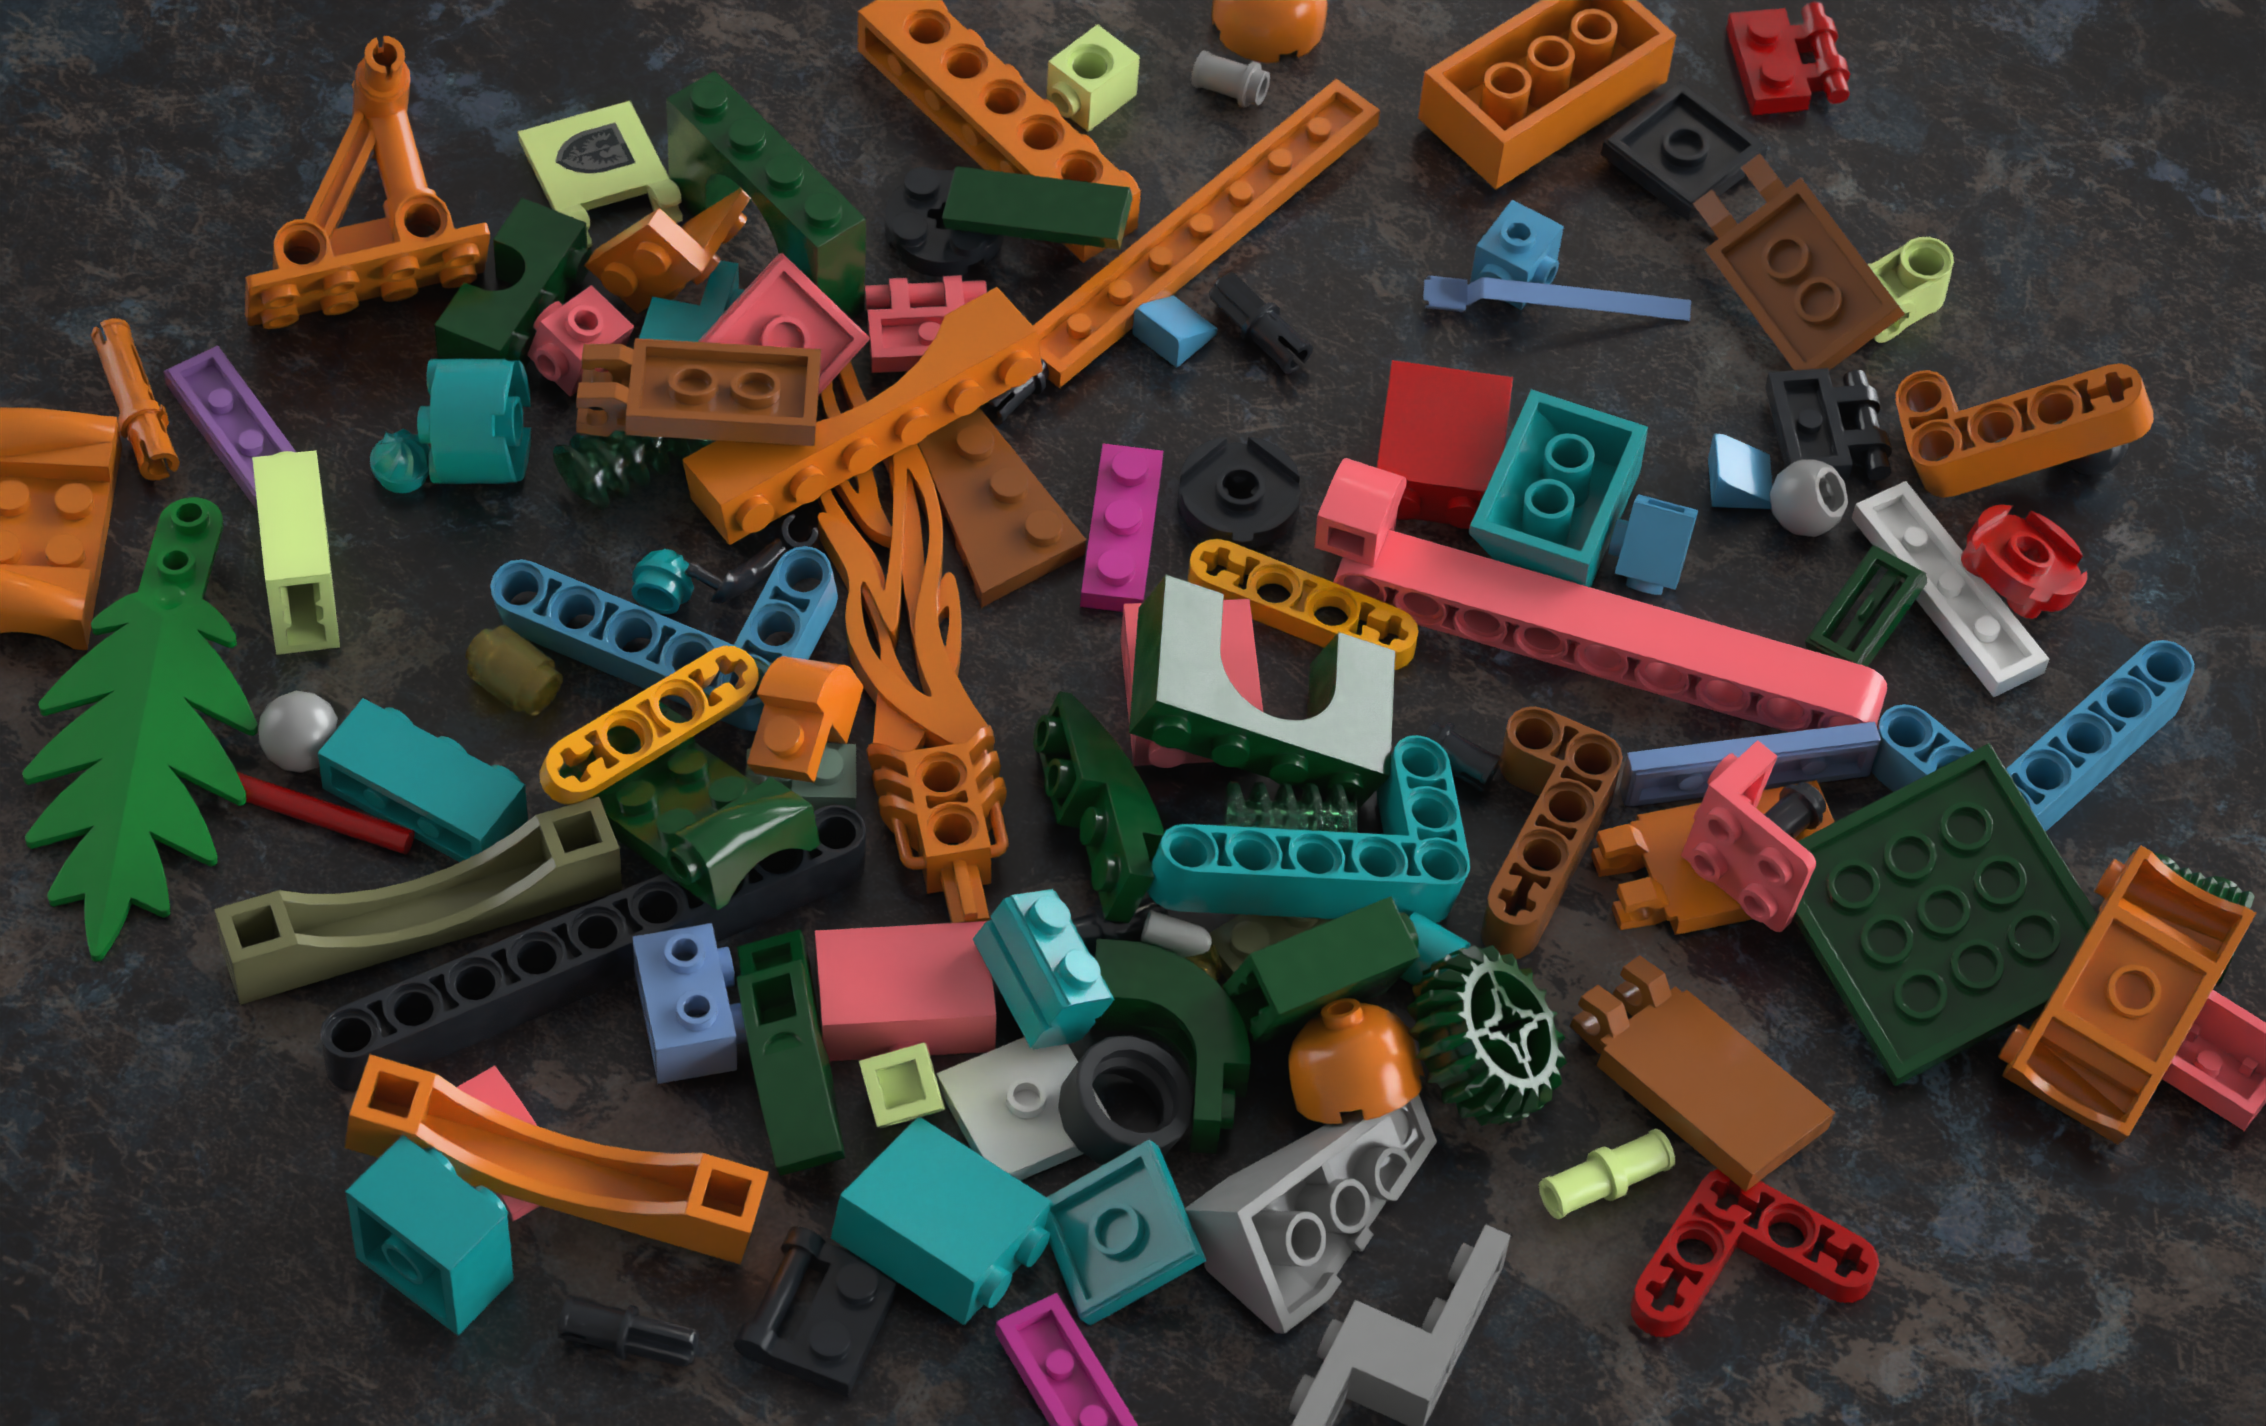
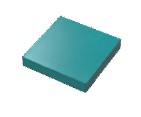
(1121, 1233)

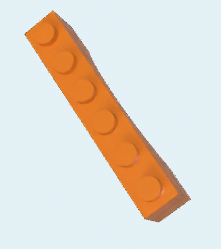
(972, 360)
(662, 1196)

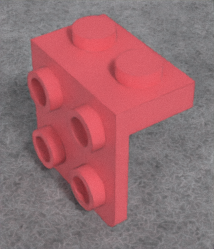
(1743, 847)

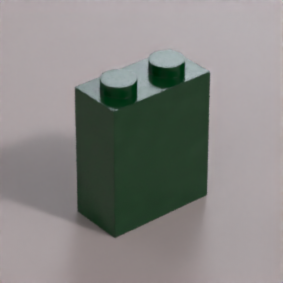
(1337, 960)

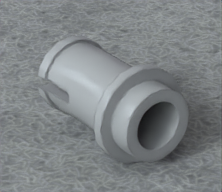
(1231, 78)

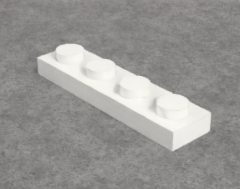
(1955, 599)

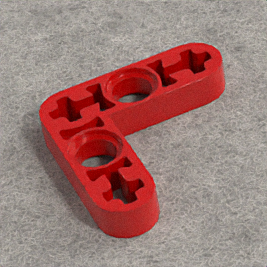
(1730, 1230)

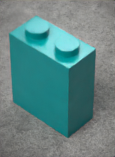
(942, 1221)

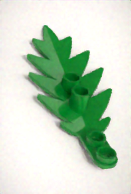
(143, 733)

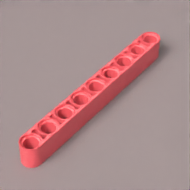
(1617, 637)

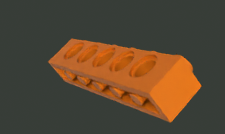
(981, 99)

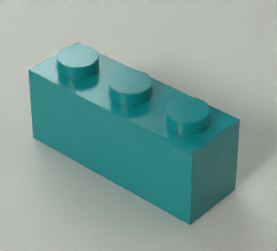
(421, 782)

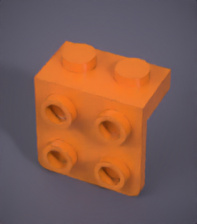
(661, 257)

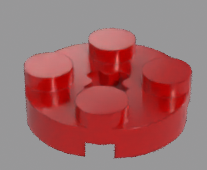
(2024, 560)

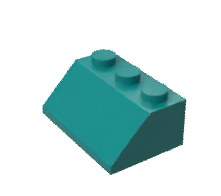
(1559, 488)

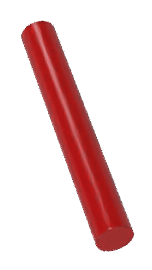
(327, 814)

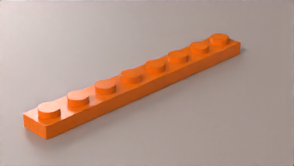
(1202, 228)

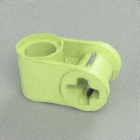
(1916, 279)

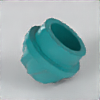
(400, 461)
(662, 581)

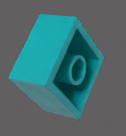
(431, 1233)

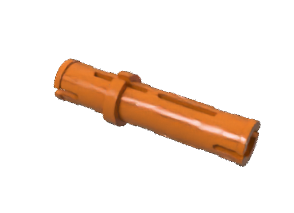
(140, 415)

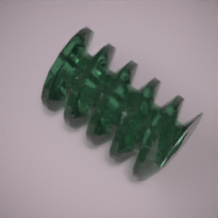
(604, 462)
(1286, 813)

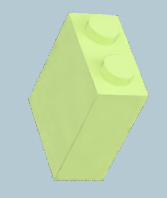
(295, 552)

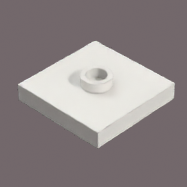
(1010, 1106)

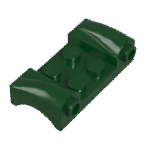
(700, 815)

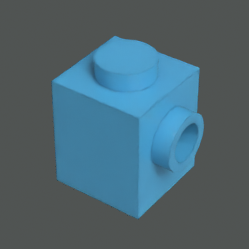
(1519, 248)
(1652, 544)

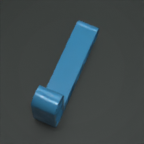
(671, 642)
(2142, 692)

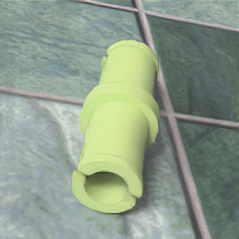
(1607, 1173)

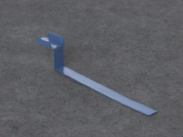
(1455, 294)

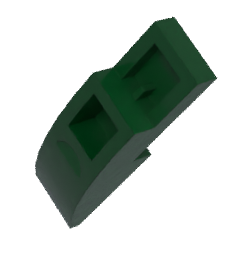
(1105, 798)
(789, 1052)

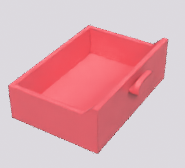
(904, 989)

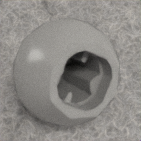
(1808, 498)
(296, 729)

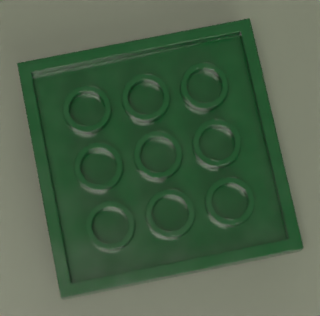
(1942, 913)

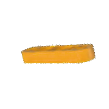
(1307, 596)
(646, 720)

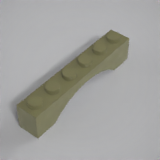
(305, 938)

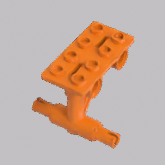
(386, 257)

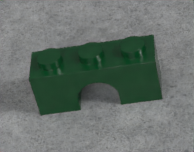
(542, 258)

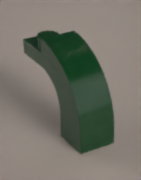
(1189, 1013)

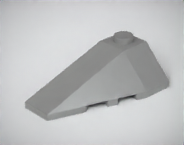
(1299, 1213)

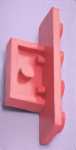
(2223, 1061)

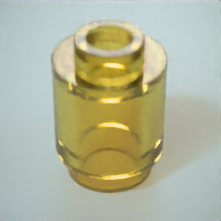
(513, 670)

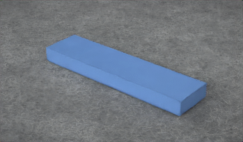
(1802, 757)

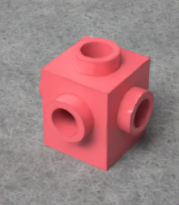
(566, 328)

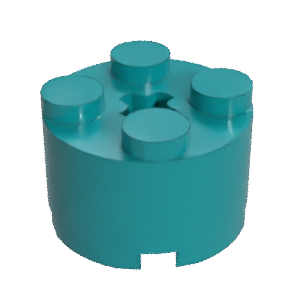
(476, 421)

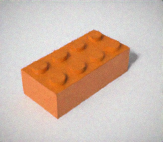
(1543, 81)

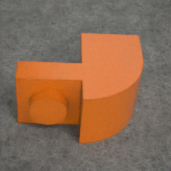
(802, 711)

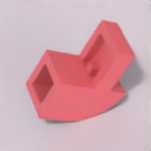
(1358, 511)

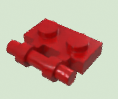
(1770, 61)

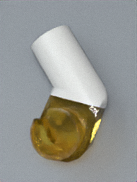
(1184, 940)

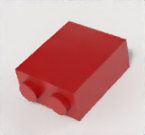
(1445, 437)

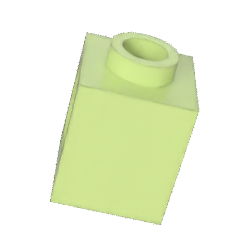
(1092, 78)
(902, 1085)

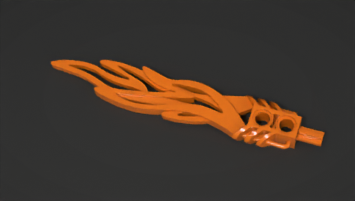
(944, 719)

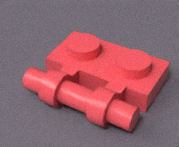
(904, 332)

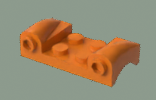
(54, 518)
(2126, 996)

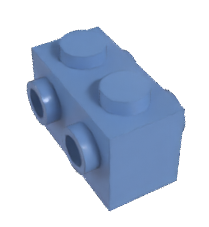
(687, 1003)

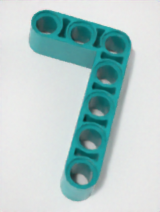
(1327, 873)

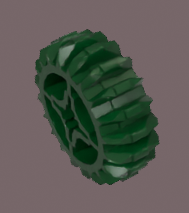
(1486, 1035)

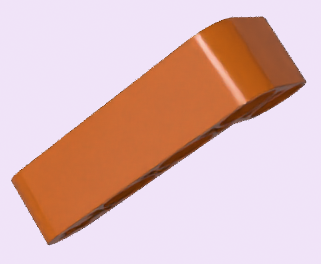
(2101, 412)

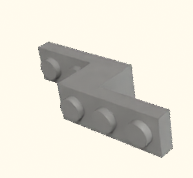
(1393, 1362)

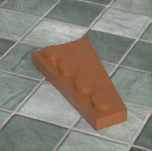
(997, 508)

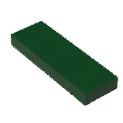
(1037, 207)

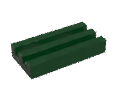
(1915, 581)

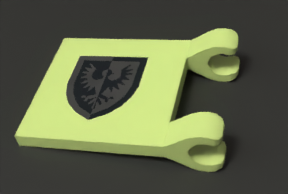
(598, 162)

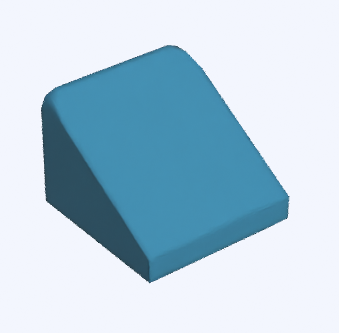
(1171, 329)
(1738, 474)

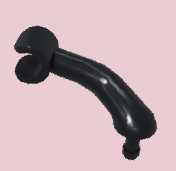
(753, 570)

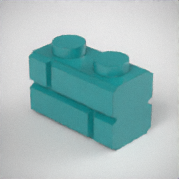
(1043, 969)

